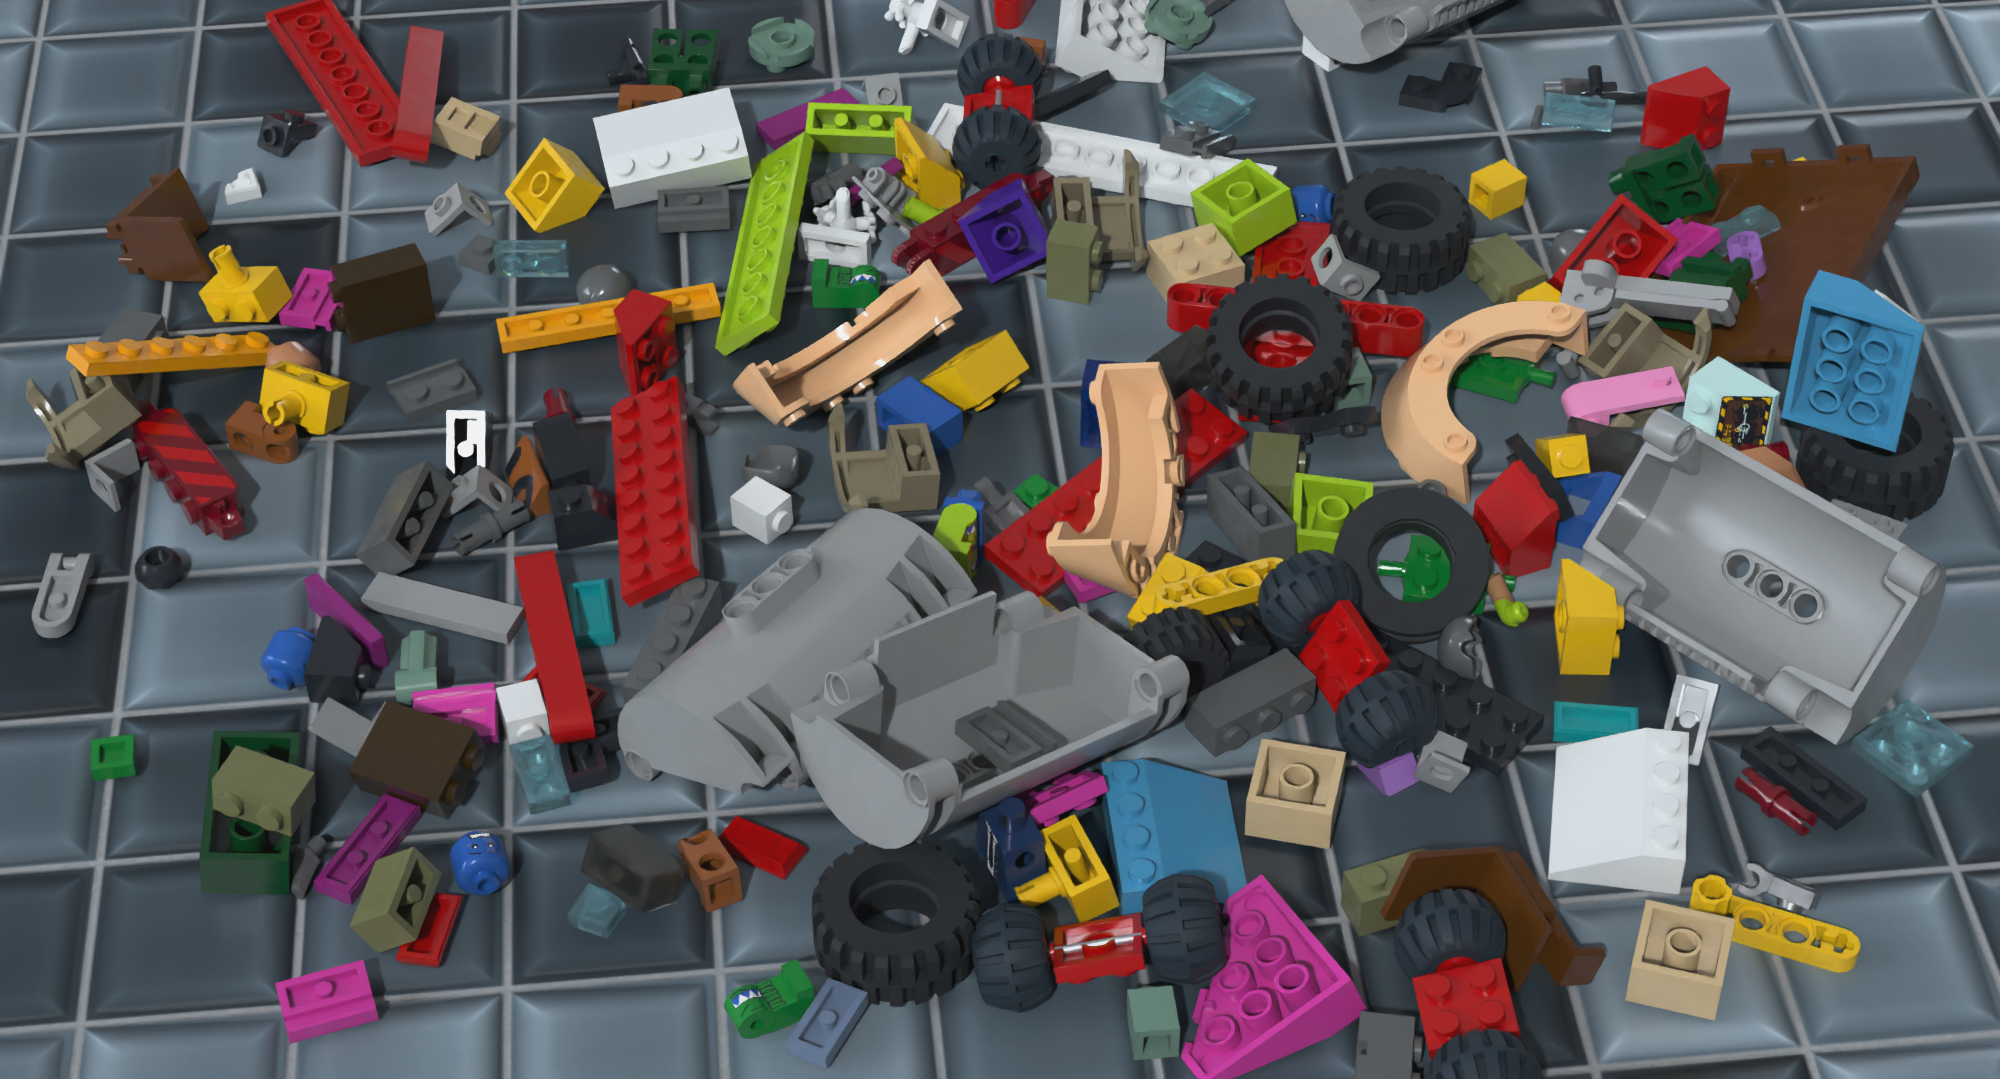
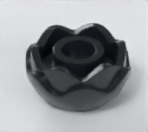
(159, 567)

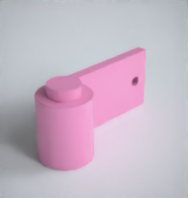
(1620, 394)

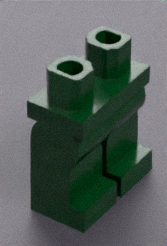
(682, 65)
(1669, 181)
(1708, 271)

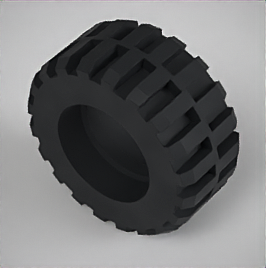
(1403, 227)
(1272, 306)
(1891, 485)
(896, 964)

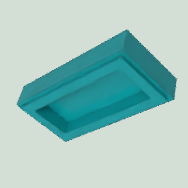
(591, 613)
(1590, 721)

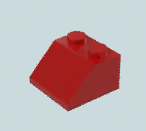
(1685, 106)

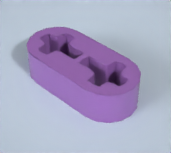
(1748, 245)

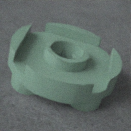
(1183, 31)
(781, 43)

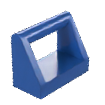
(1598, 489)

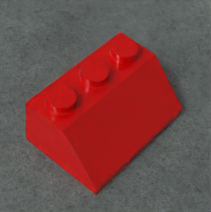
(1622, 238)

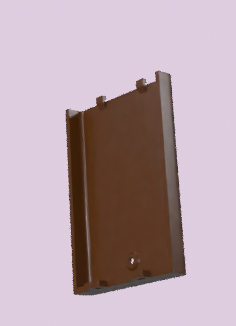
(1830, 221)

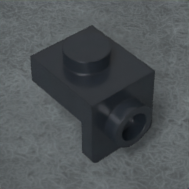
(279, 129)

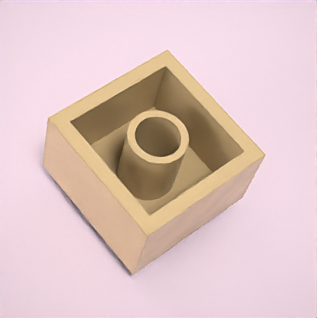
(1193, 257)
(1295, 793)
(1680, 959)

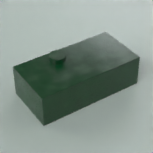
(238, 853)

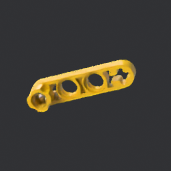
(1218, 583)
(1715, 897)

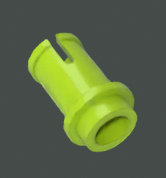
(919, 210)

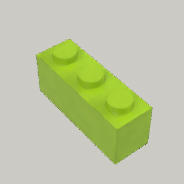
(855, 127)

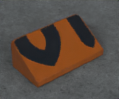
(528, 478)

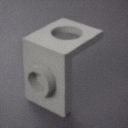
(883, 89)
(451, 204)
(1342, 274)
(111, 467)
(476, 485)
(342, 726)
(1442, 762)

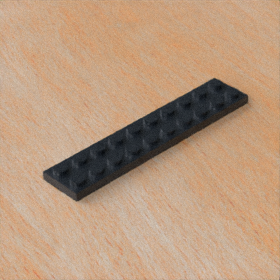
(1468, 710)

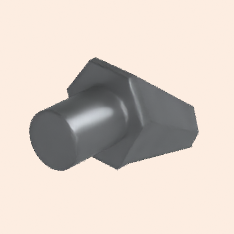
(1567, 86)
(305, 863)

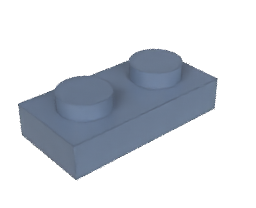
(827, 1023)

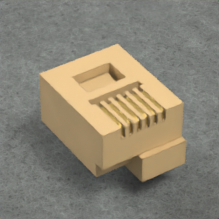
(466, 129)

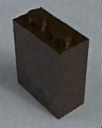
(381, 293)
(418, 759)

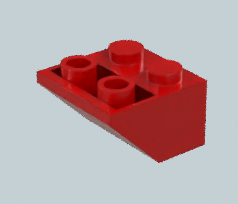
(644, 339)
(1518, 521)

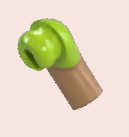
(1509, 611)

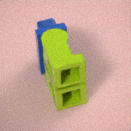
(963, 529)

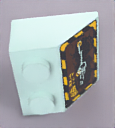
(1731, 404)

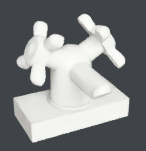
(931, 18)
(841, 240)

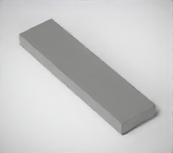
(443, 607)

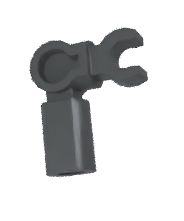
(826, 186)

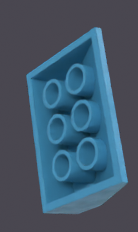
(1852, 363)
(1166, 825)

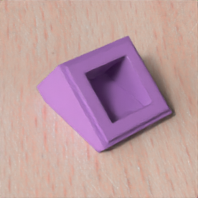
(1393, 774)

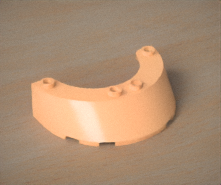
(849, 354)
(1416, 407)
(1140, 475)

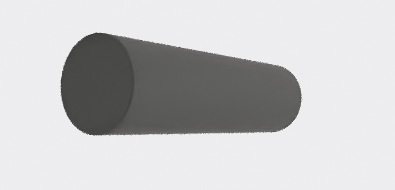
(1537, 117)

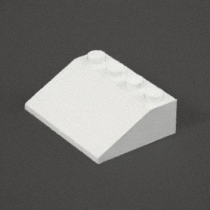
(1110, 37)
(672, 147)
(1621, 811)

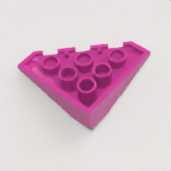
(1272, 993)

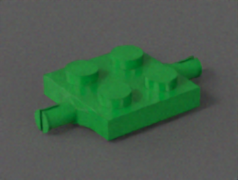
(1499, 376)
(1427, 571)

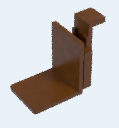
(162, 232)
(1518, 898)

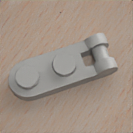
(61, 593)

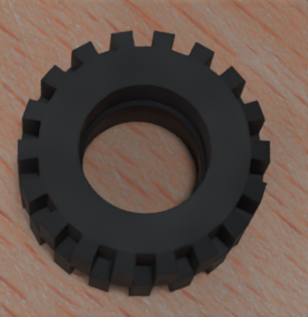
(1190, 638)

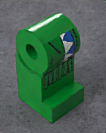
(844, 285)
(771, 1003)

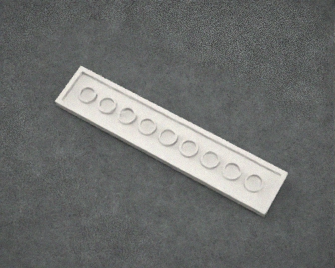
(1099, 156)

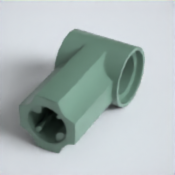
(417, 666)

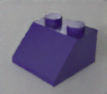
(1005, 231)

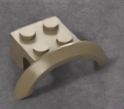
(1115, 215)
(1637, 344)
(102, 411)
(886, 479)

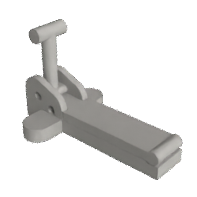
(1604, 292)

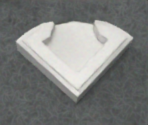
(243, 188)

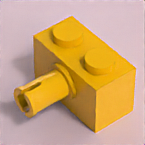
(243, 292)
(303, 397)
(1072, 873)

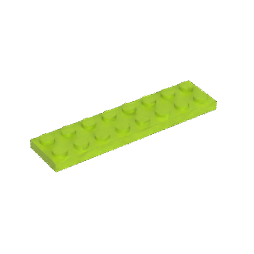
(765, 245)

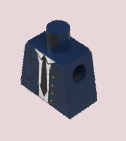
(1002, 837)

